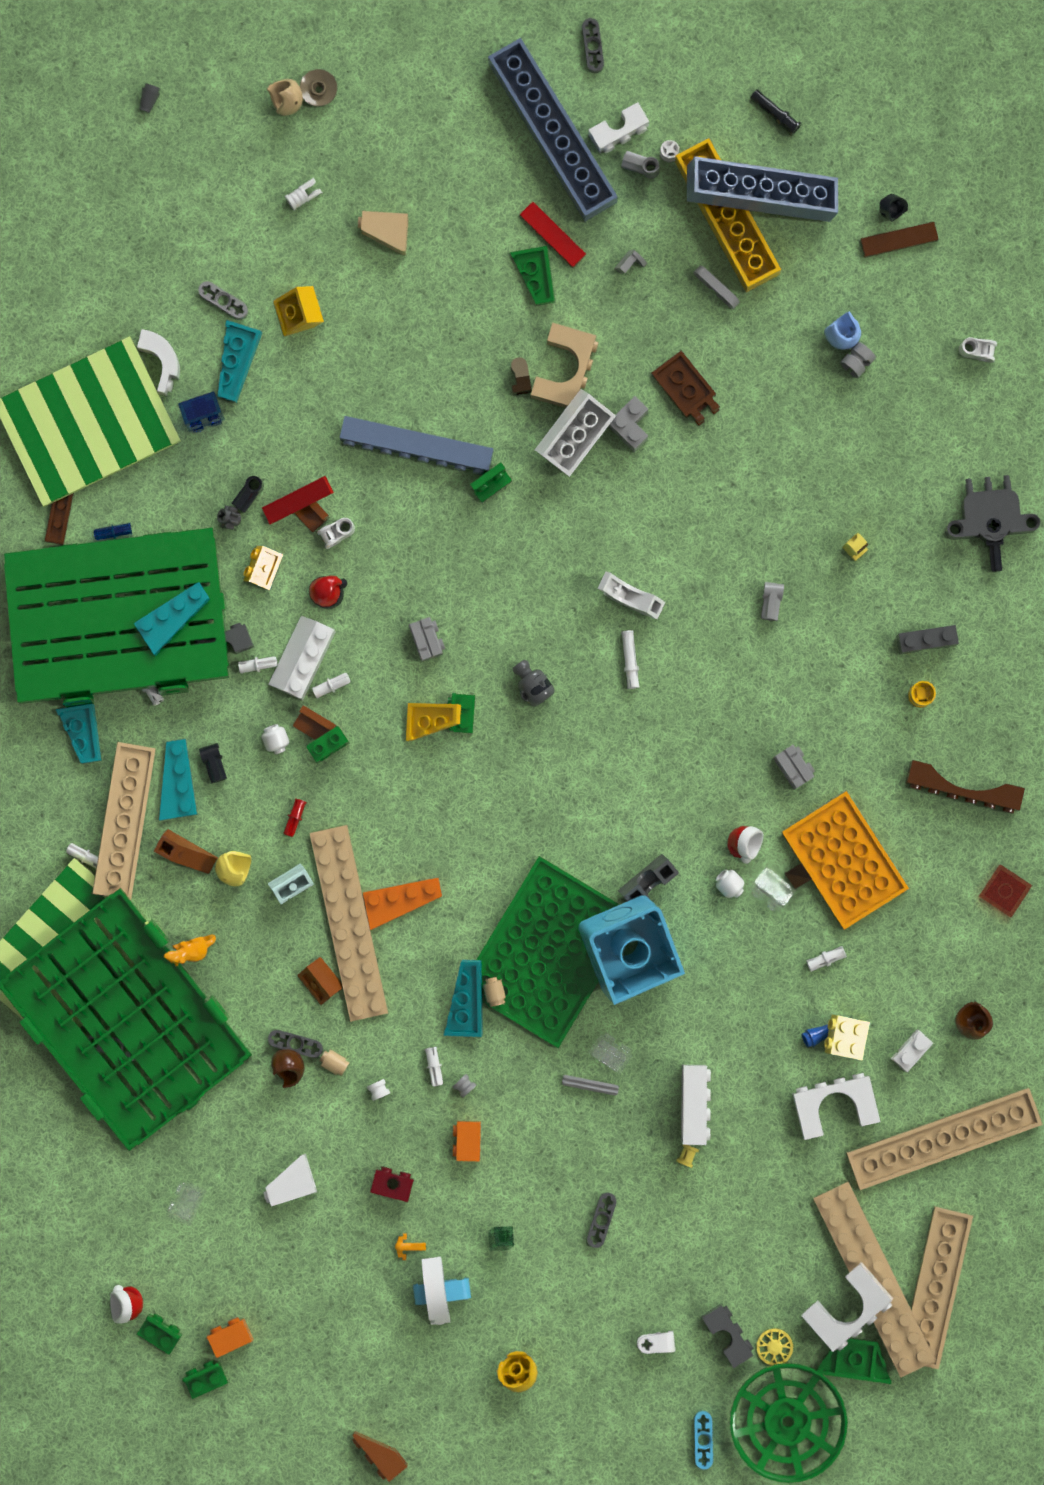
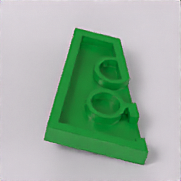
(536, 272)

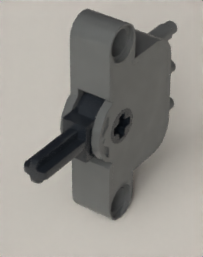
(989, 507)

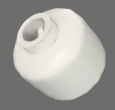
(275, 739)
(730, 884)

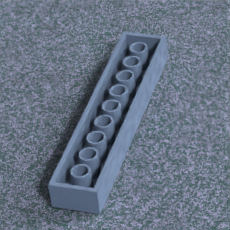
(552, 129)

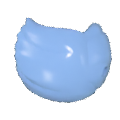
(843, 332)

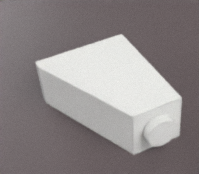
(291, 1183)

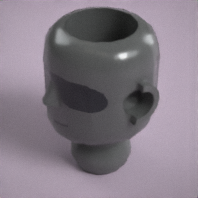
(534, 685)

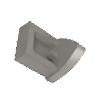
(626, 262)

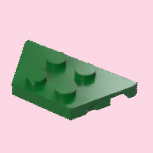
(858, 1361)

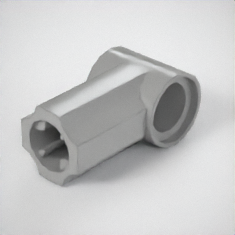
(639, 163)
(772, 596)

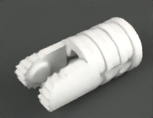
(299, 195)

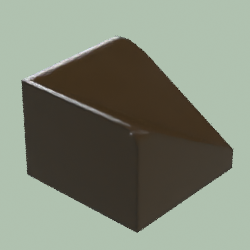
(798, 876)

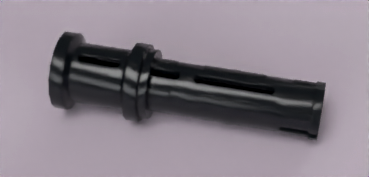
(782, 117)

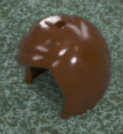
(974, 1021)
(288, 1066)

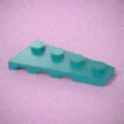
(164, 622)
(466, 1006)

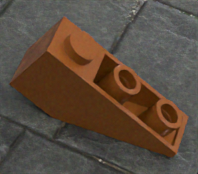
(184, 852)
(385, 1457)

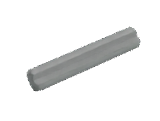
(590, 1085)

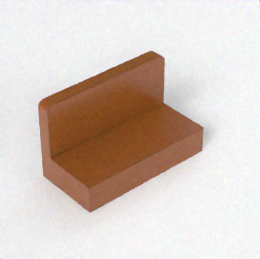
(312, 516)
(312, 723)
(320, 980)

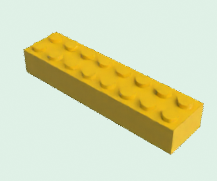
(734, 230)

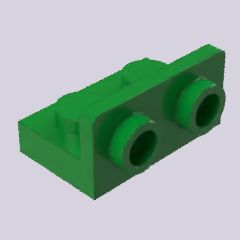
(491, 482)
(467, 712)
(327, 744)
(159, 1333)
(205, 1379)

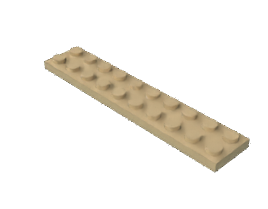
(348, 923)
(944, 1138)
(857, 1245)

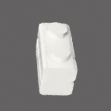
(912, 1050)

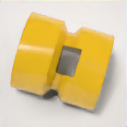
(921, 694)

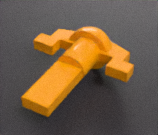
(400, 1246)

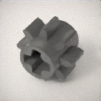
(229, 517)

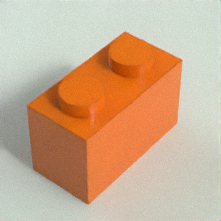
(468, 1140)
(230, 1337)

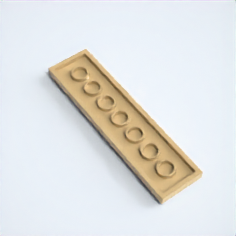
(124, 819)
(940, 1276)

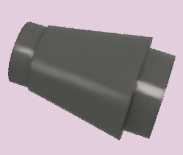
(148, 97)

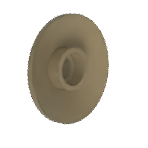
(315, 79)

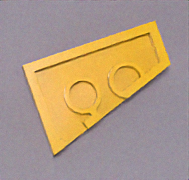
(430, 718)

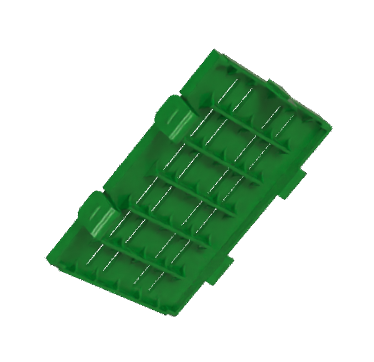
(85, 677)
(102, 1088)

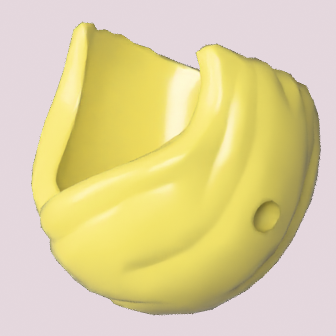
(233, 868)

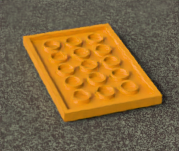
(845, 860)

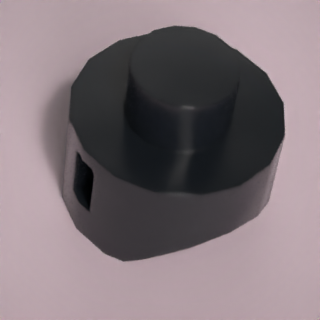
(892, 207)

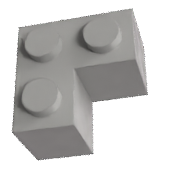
(626, 426)

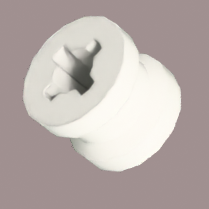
(671, 147)
(378, 1089)

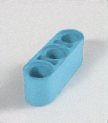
(454, 1289)

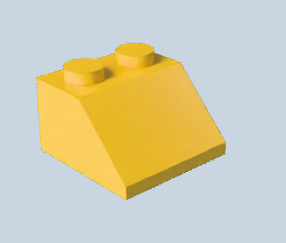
(298, 310)

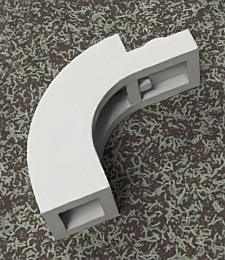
(155, 344)
(630, 596)
(435, 1291)

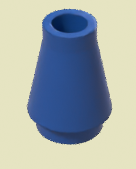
(814, 1036)

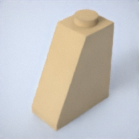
(386, 229)

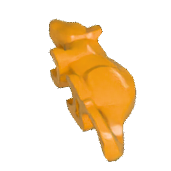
(191, 950)

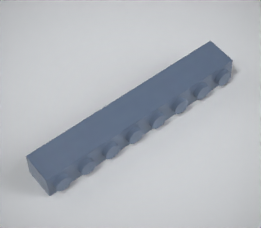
(416, 444)

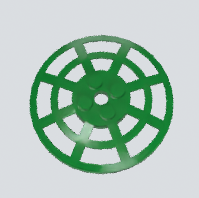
(793, 1434)

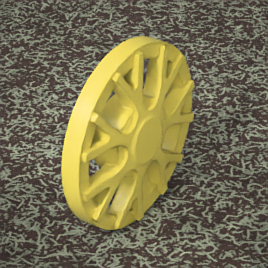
(774, 1346)

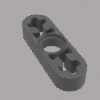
(596, 31)
(307, 1051)
(602, 1236)

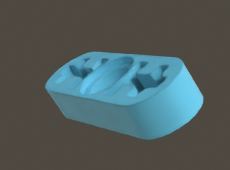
(708, 1424)

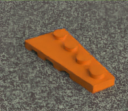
(392, 902)

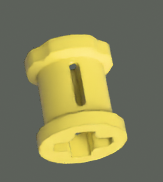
(687, 1155)

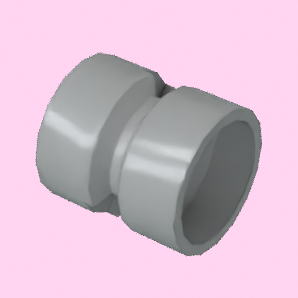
(858, 359)

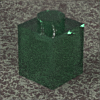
(501, 1238)

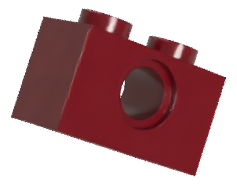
(381, 1187)

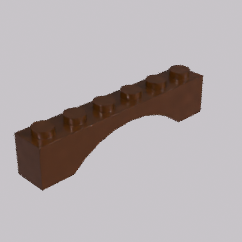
(925, 776)

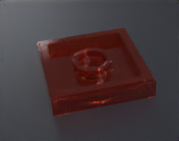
(1005, 890)

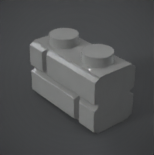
(426, 639)
(794, 767)

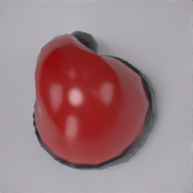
(327, 591)

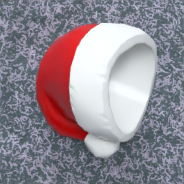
(745, 843)
(125, 1303)

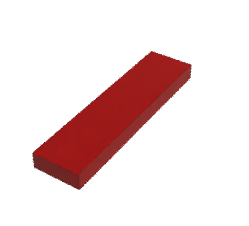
(552, 234)
(297, 500)

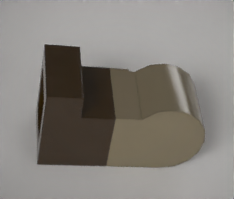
(520, 369)

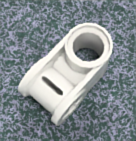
(982, 349)
(335, 532)
(659, 1343)

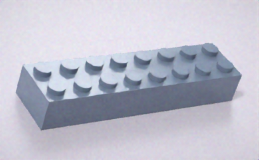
(762, 189)

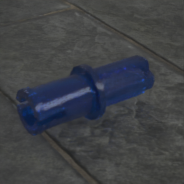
(113, 531)

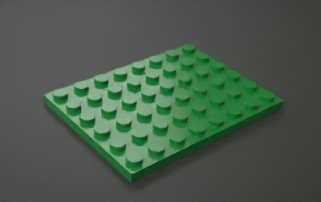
(542, 952)

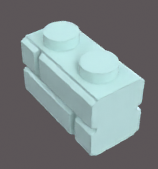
(290, 883)

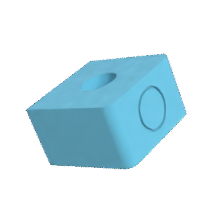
(645, 968)

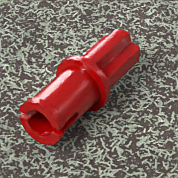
(294, 817)

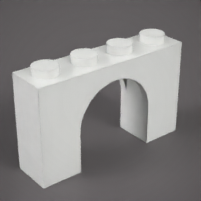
(808, 1103)
(835, 1332)

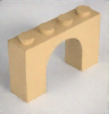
(581, 346)

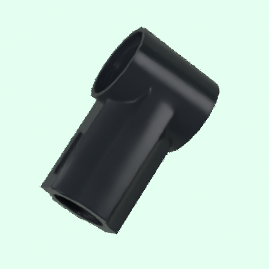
(247, 495)
(212, 759)

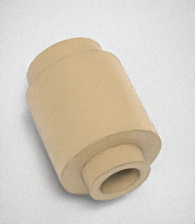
(494, 991)
(334, 1062)

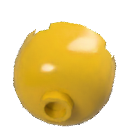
(517, 1372)

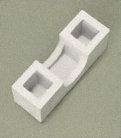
(605, 137)

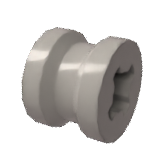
(464, 1086)

